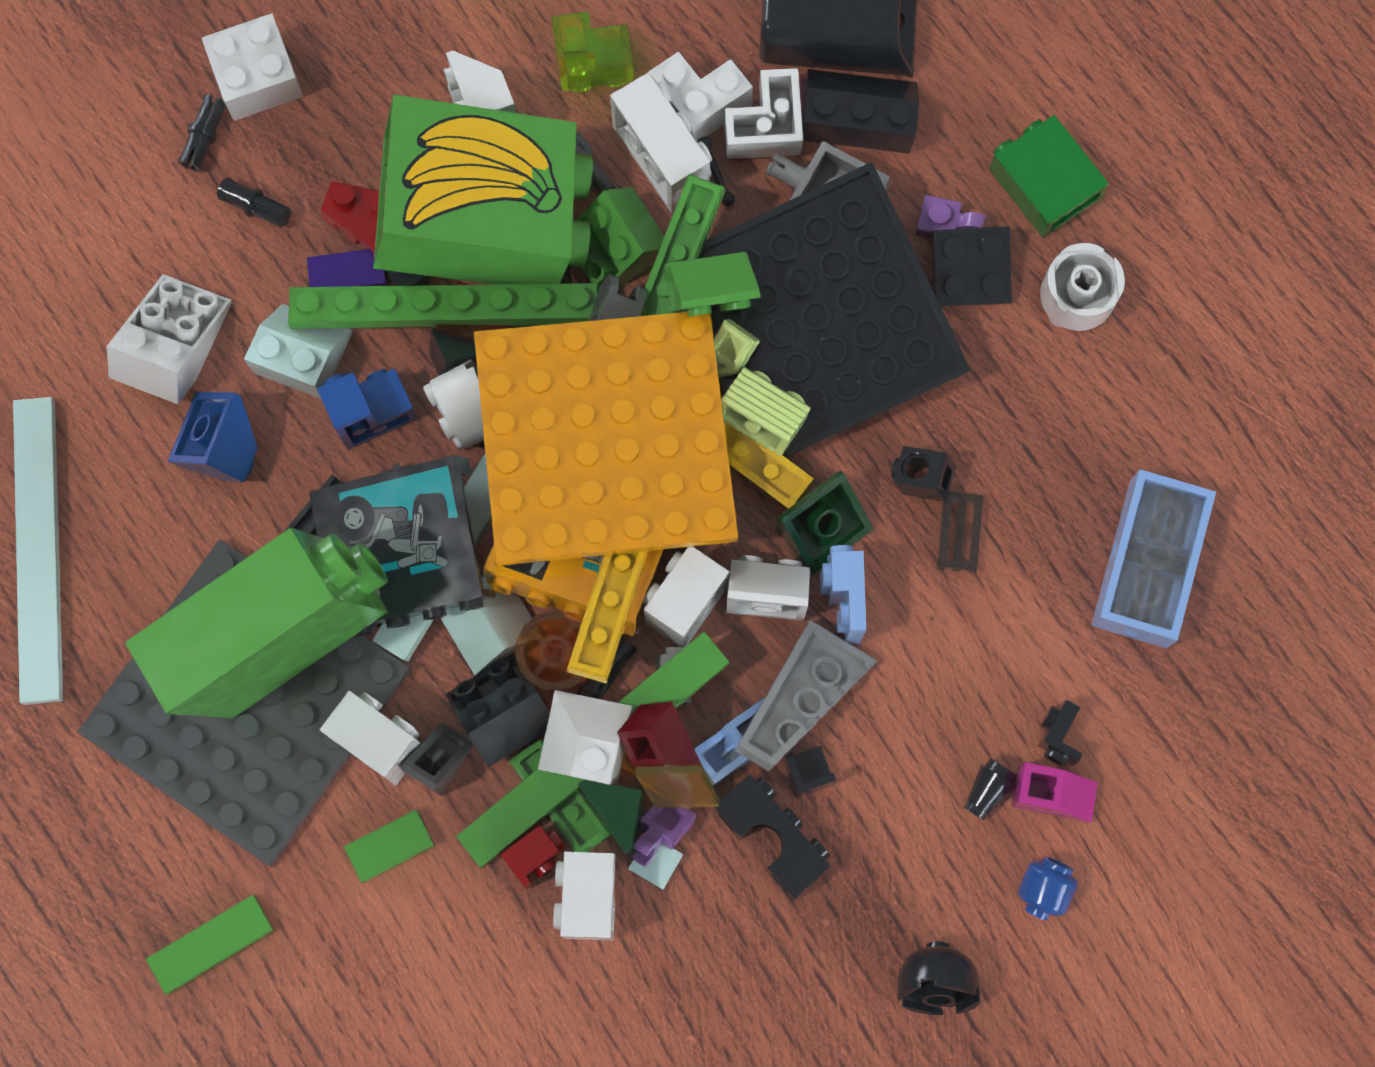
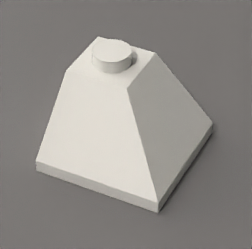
(584, 738)

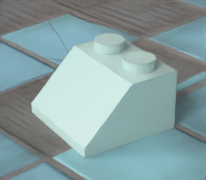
(296, 356)

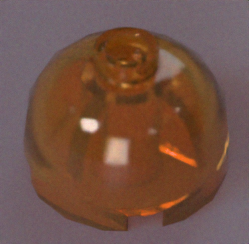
(535, 660)

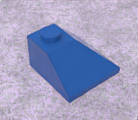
(216, 438)

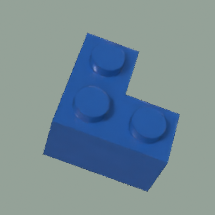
(366, 408)

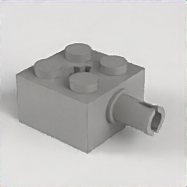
(825, 166)

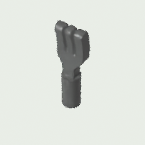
(598, 175)

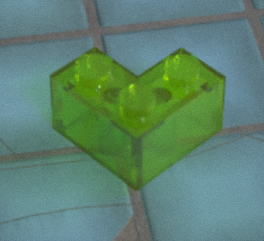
(591, 55)

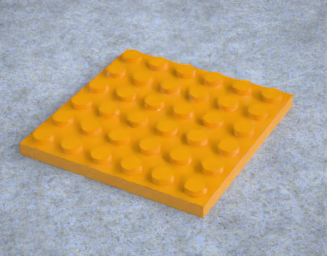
(604, 438)

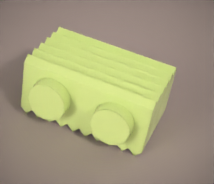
(764, 410)

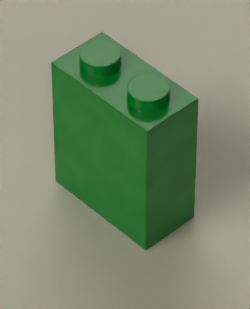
(1047, 175)

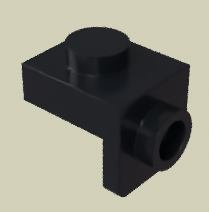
(1057, 724)

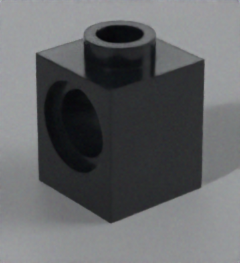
(934, 484)

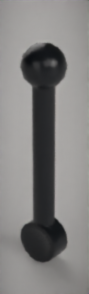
(728, 198)

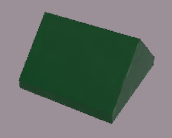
(823, 520)
(619, 810)

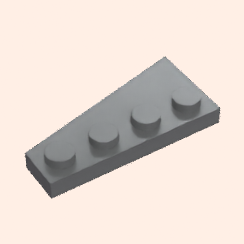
(804, 691)

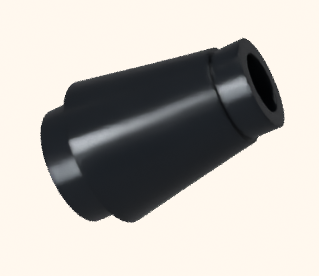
(989, 788)

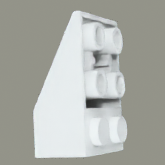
(167, 339)

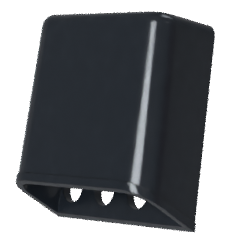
(840, 35)

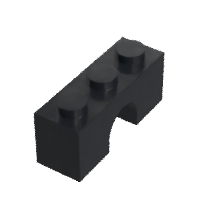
(752, 806)

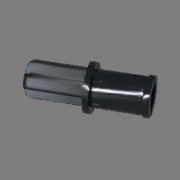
(253, 202)

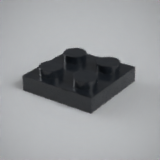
(972, 266)

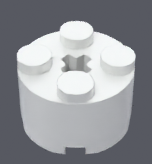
(1100, 289)
(459, 402)

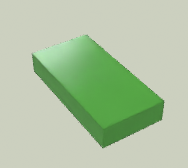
(389, 846)

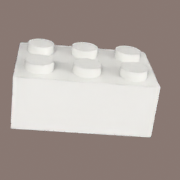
(658, 138)

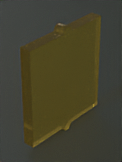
(677, 786)

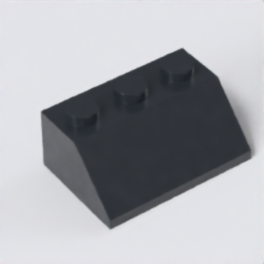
(860, 111)

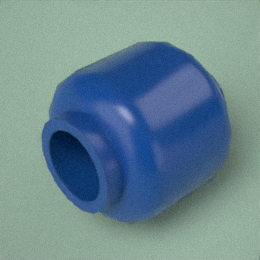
(1047, 888)

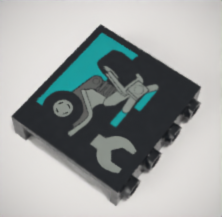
(416, 530)

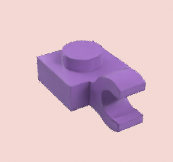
(945, 214)
(661, 827)

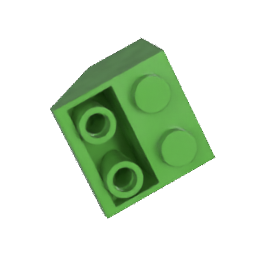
(621, 237)
(711, 281)

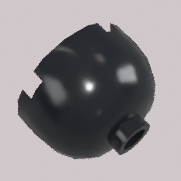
(938, 979)

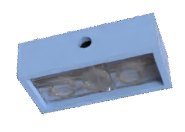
(1153, 559)

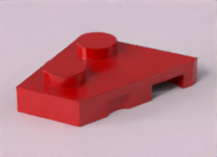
(353, 212)

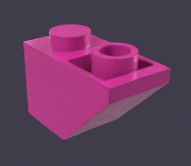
(1054, 792)

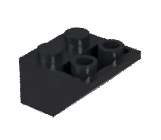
(499, 710)

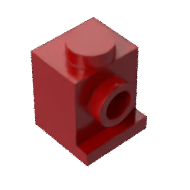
(534, 855)

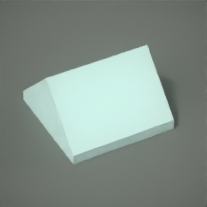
(487, 632)

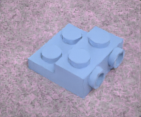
(844, 585)

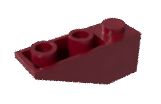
(657, 737)

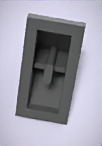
(438, 758)

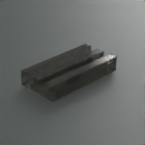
(956, 564)

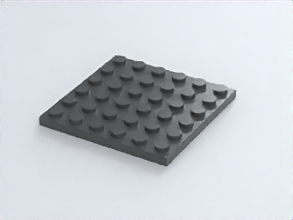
(248, 772)

